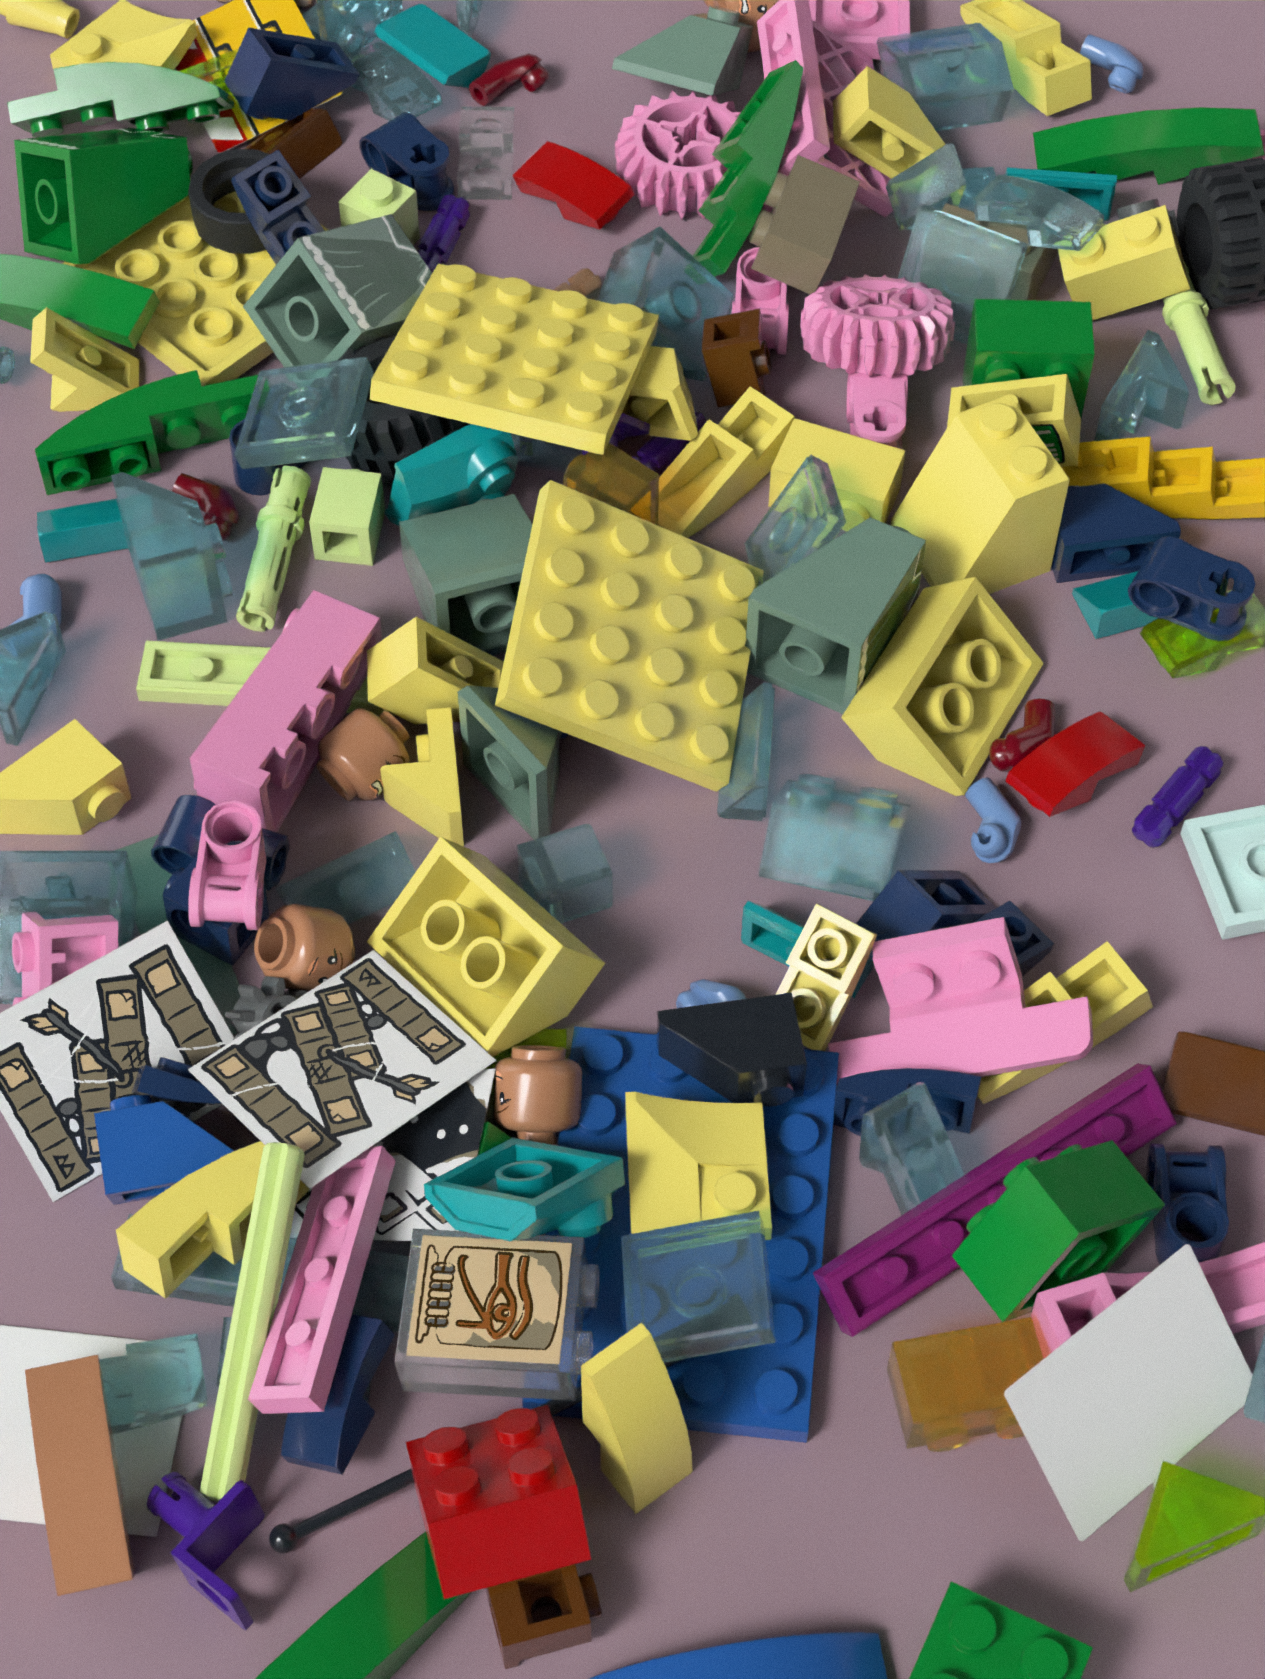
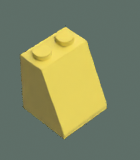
(987, 500)

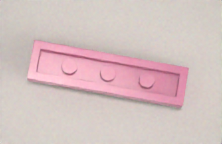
(321, 1287)

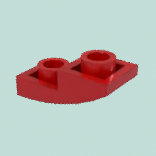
(577, 184)
(1072, 762)

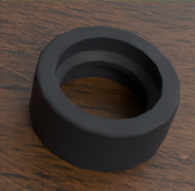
(209, 183)

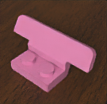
(963, 1009)

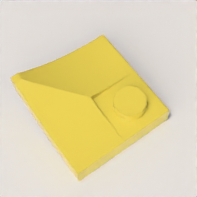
(128, 36)
(694, 1161)

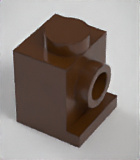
(735, 355)
(516, 1601)

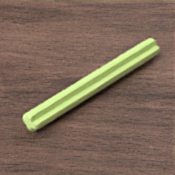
(252, 1316)

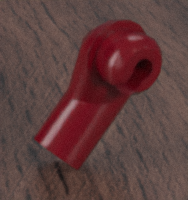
(505, 74)
(212, 500)
(1038, 728)

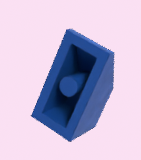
(149, 1148)

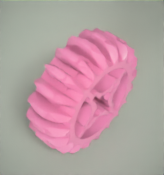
(669, 150)
(877, 325)

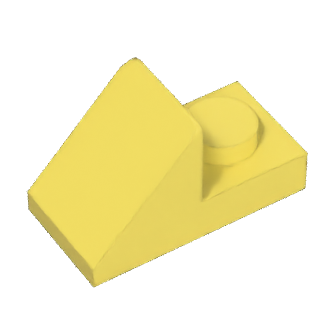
(81, 364)
(429, 788)

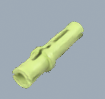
(1187, 317)
(279, 527)

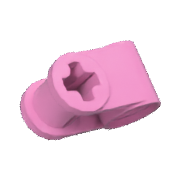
(763, 292)
(877, 407)
(229, 877)

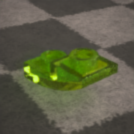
(1190, 653)

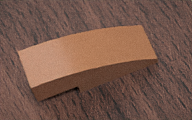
(78, 1476)

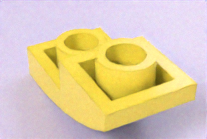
(825, 973)

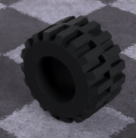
(1224, 231)
(391, 431)

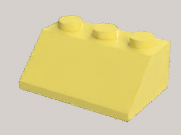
(944, 686)
(483, 949)

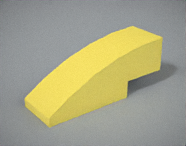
(1038, 63)
(722, 464)
(1114, 998)
(192, 1220)
(635, 1419)

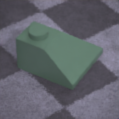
(694, 54)
(511, 758)

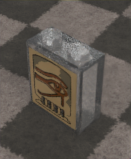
(495, 1315)

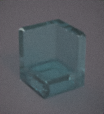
(566, 873)

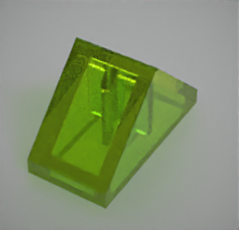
(1188, 1522)

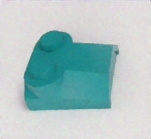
(453, 473)
(528, 1191)

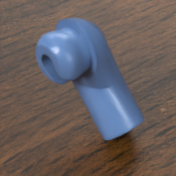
(40, 595)
(999, 823)

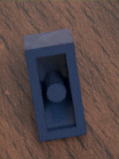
(286, 74)
(1105, 533)
(922, 903)

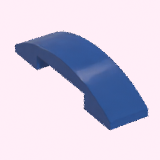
(786, 1657)

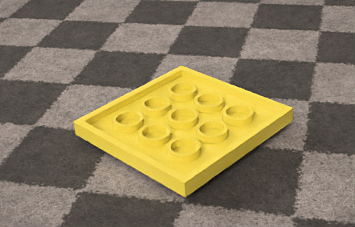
(199, 293)
(516, 358)
(629, 637)

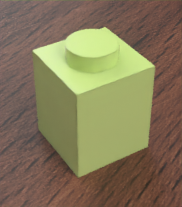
(380, 196)
(347, 516)

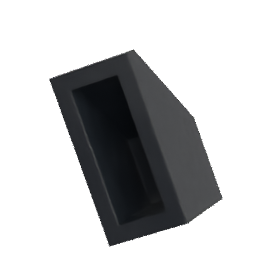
(738, 1047)

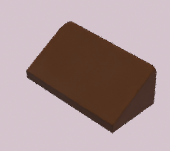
(302, 140)
(1216, 1082)

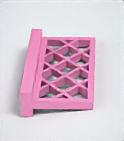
(792, 35)

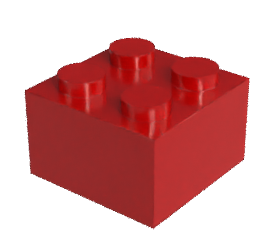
(498, 1500)

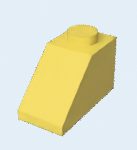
(882, 124)
(663, 397)
(424, 670)
(62, 786)

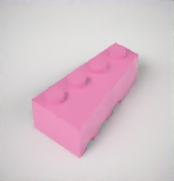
(293, 698)

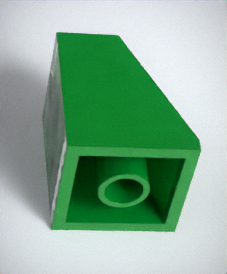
(96, 188)

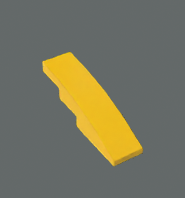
(1174, 481)

